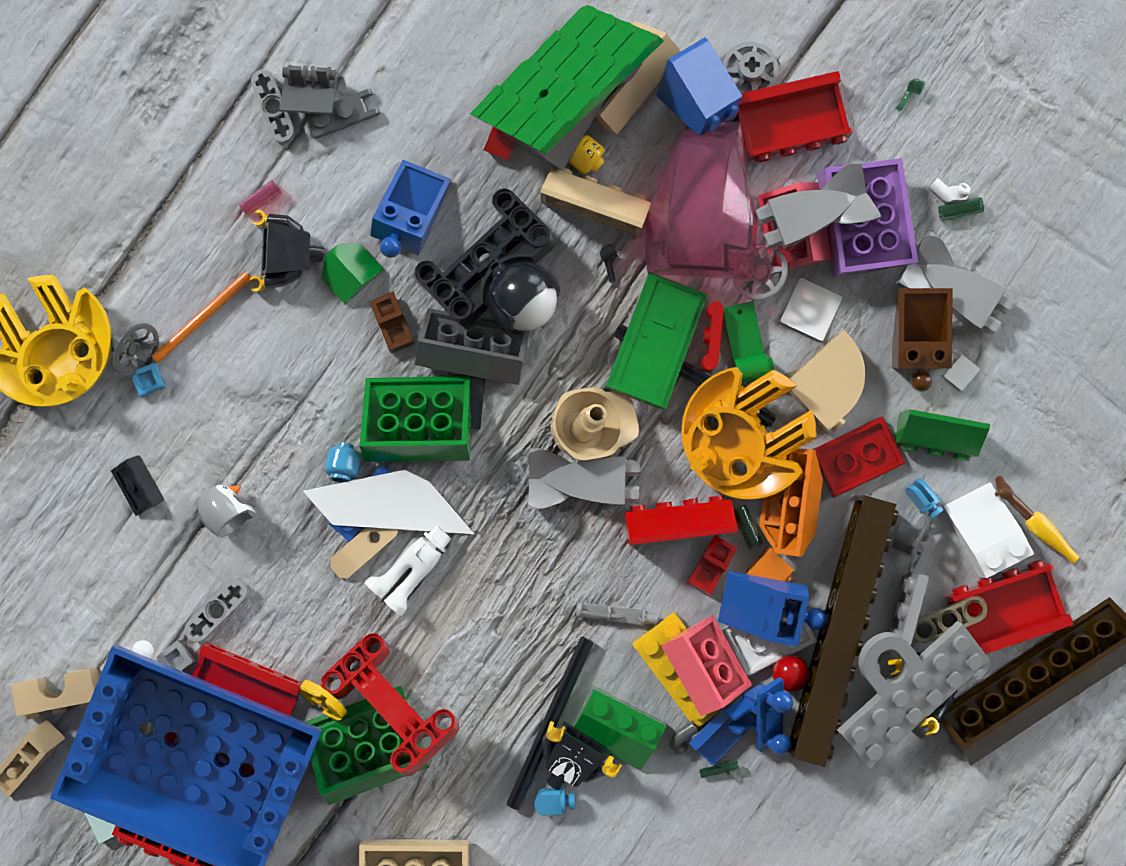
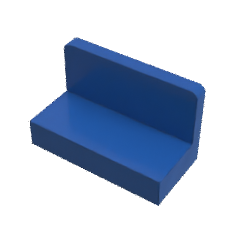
(716, 737)

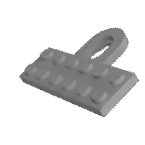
(913, 693)

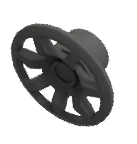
(130, 347)
(909, 541)

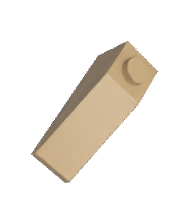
(29, 756)

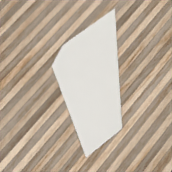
(388, 502)

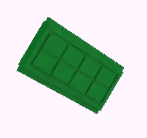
(656, 341)

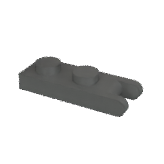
(345, 113)

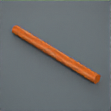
(201, 317)

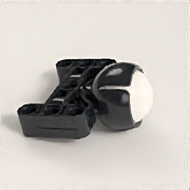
(509, 282)

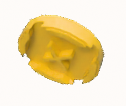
(317, 695)

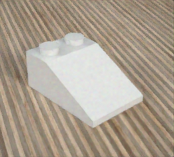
(987, 531)

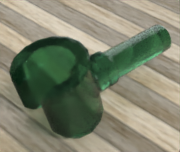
(914, 86)

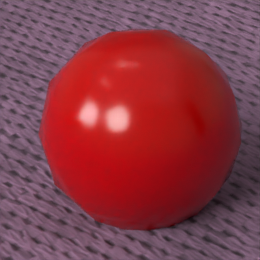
(793, 672)

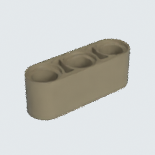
(958, 608)

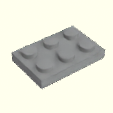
(908, 609)

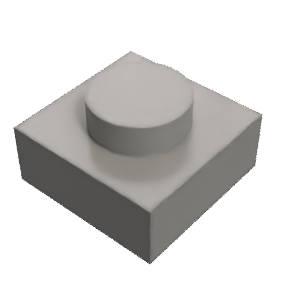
(176, 656)

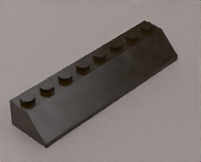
(1038, 682)

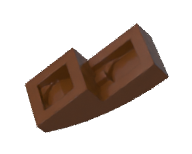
(392, 322)

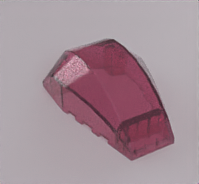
(704, 209)

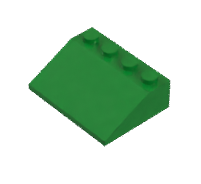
(416, 419)
(356, 752)

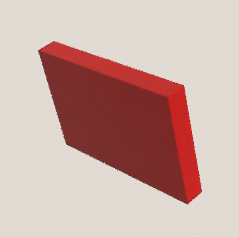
(858, 456)

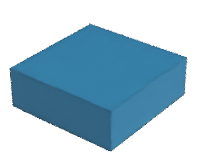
(148, 380)

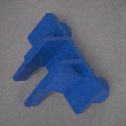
(763, 711)

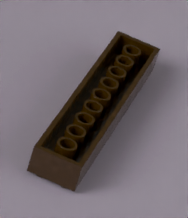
(839, 639)

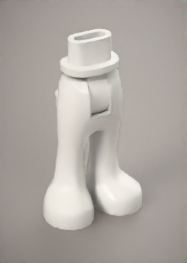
(421, 558)

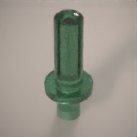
(719, 769)

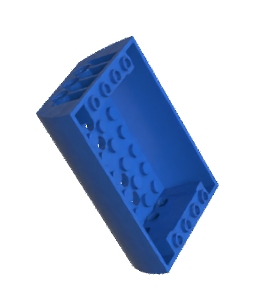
(180, 790)

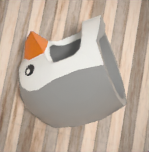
(222, 511)

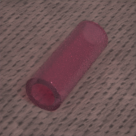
(259, 198)

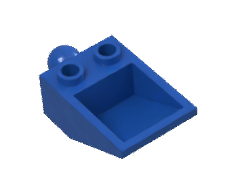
(408, 209)
(761, 603)

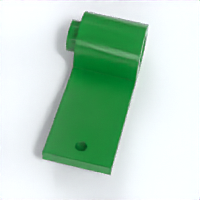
(746, 342)

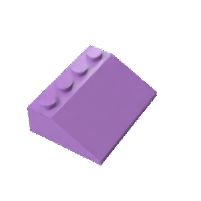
(876, 243)

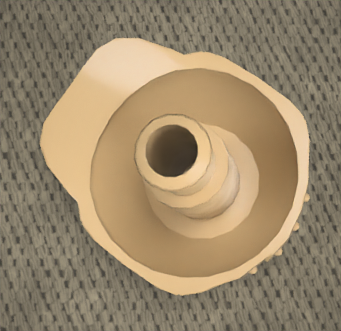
(593, 423)

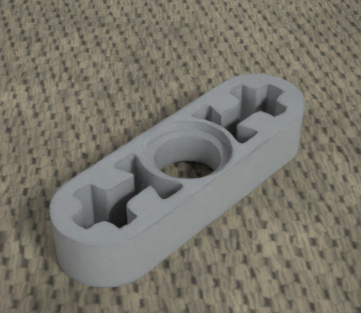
(259, 92)
(207, 629)

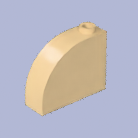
(831, 382)

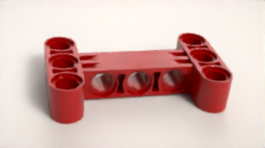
(390, 704)

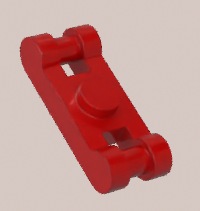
(712, 336)

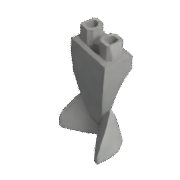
(807, 212)
(972, 294)
(598, 480)

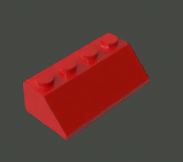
(680, 521)

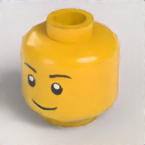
(587, 155)

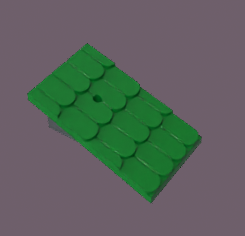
(564, 83)

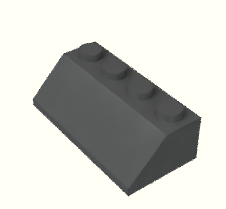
(472, 350)

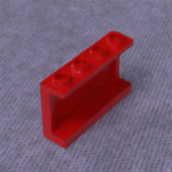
(793, 117)
(1018, 607)

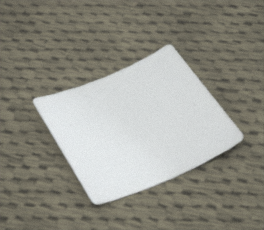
(811, 309)

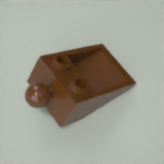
(924, 326)

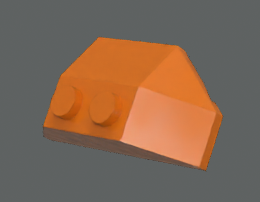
(792, 514)

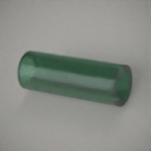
(961, 209)
(747, 527)

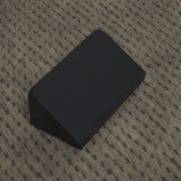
(137, 485)

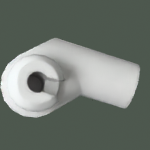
(950, 194)

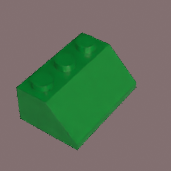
(940, 434)
(620, 727)

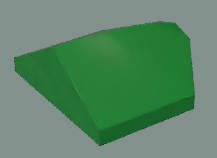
(349, 270)

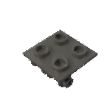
(308, 90)

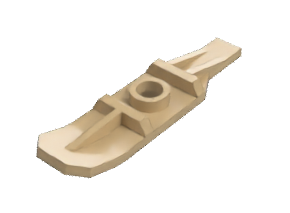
(360, 551)

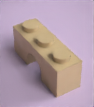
(33, 695)

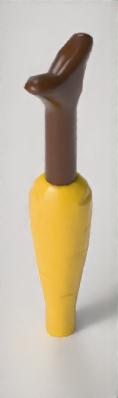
(1036, 522)

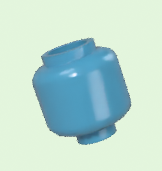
(342, 463)

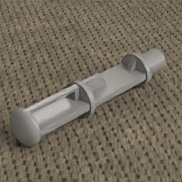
(615, 614)

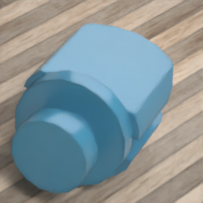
(924, 498)
(553, 801)

